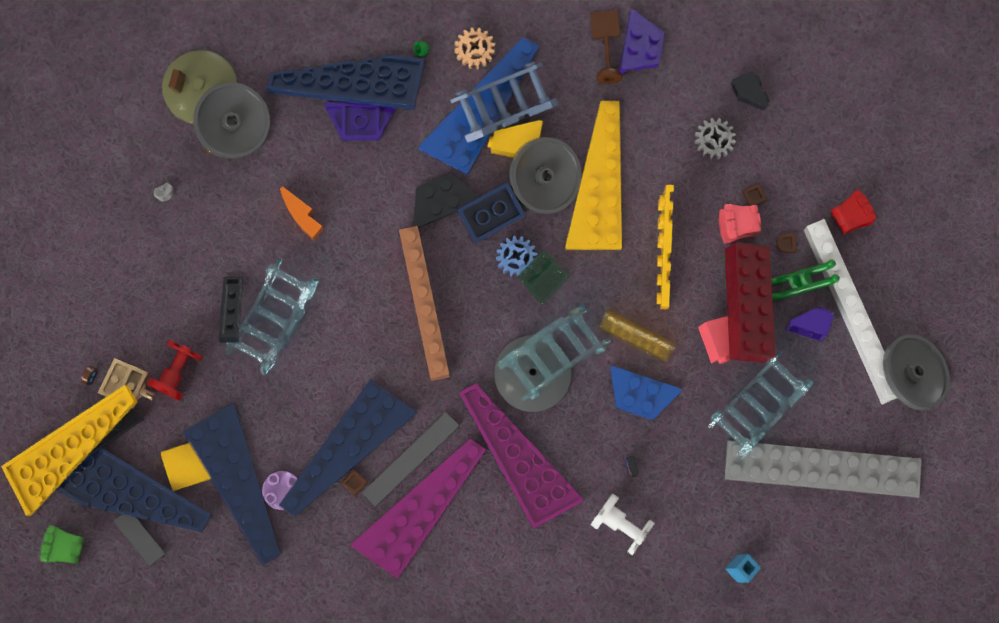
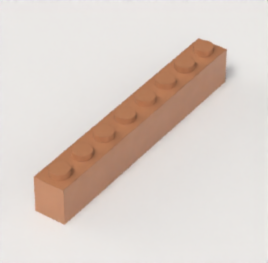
(424, 303)

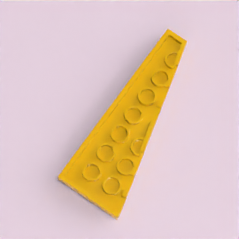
(598, 204)
(51, 460)

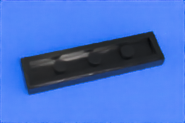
(231, 310)

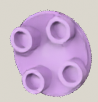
(276, 487)

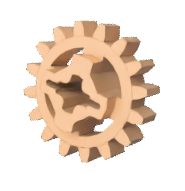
(470, 54)

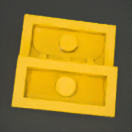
(183, 467)

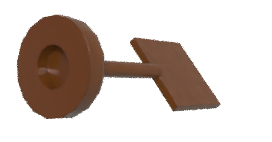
(606, 26)

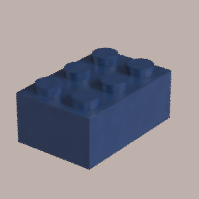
(490, 212)

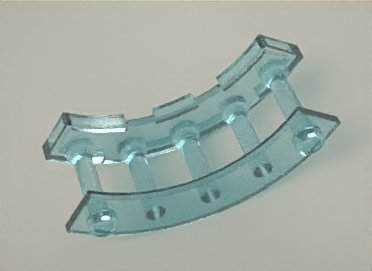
(288, 325)
(546, 336)
(770, 419)

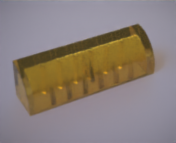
(636, 335)

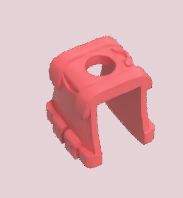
(739, 222)

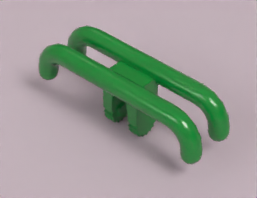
(802, 281)

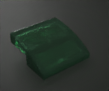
(543, 277)

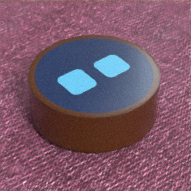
(89, 375)

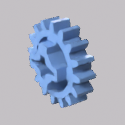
(510, 245)

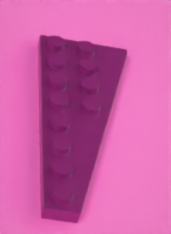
(531, 477)
(402, 530)

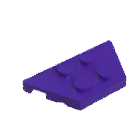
(641, 44)
(359, 120)

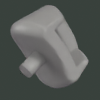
(164, 192)

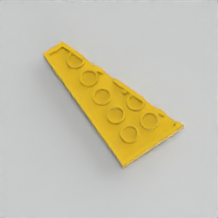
(664, 242)

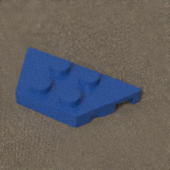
(641, 394)

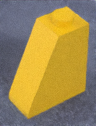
(511, 139)

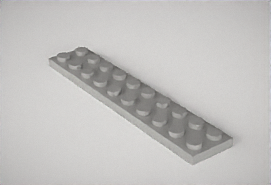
(825, 469)

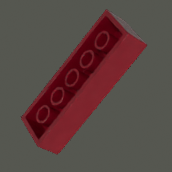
(749, 303)

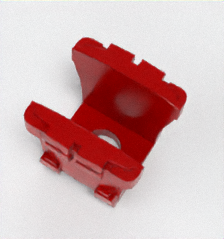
(853, 213)

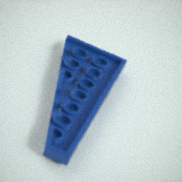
(448, 139)

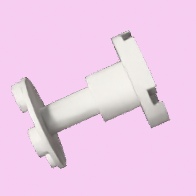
(616, 519)

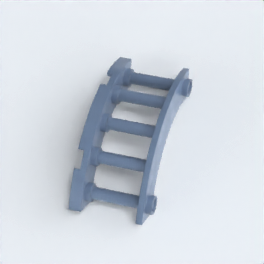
(505, 118)

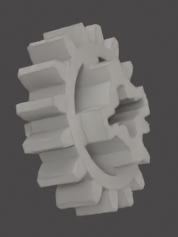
(707, 139)

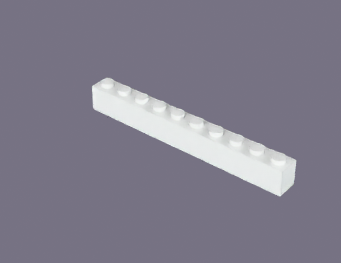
(851, 308)

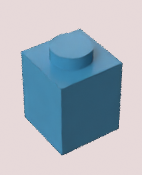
(743, 568)

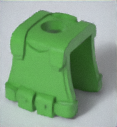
(61, 546)

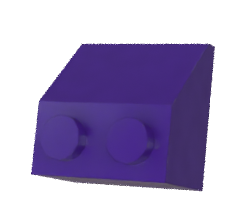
(812, 324)

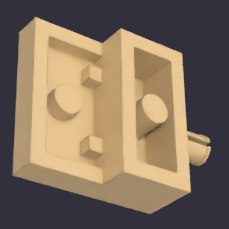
(125, 374)

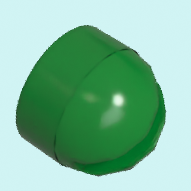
(421, 49)

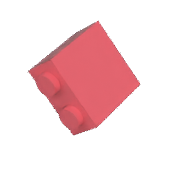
(716, 339)

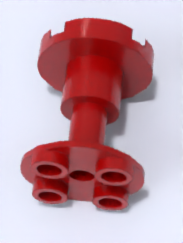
(170, 377)

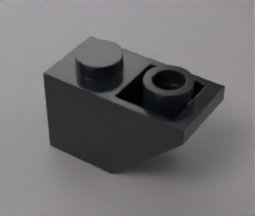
(748, 90)

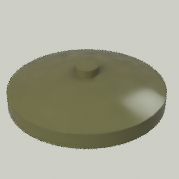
(202, 73)

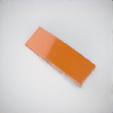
(301, 214)

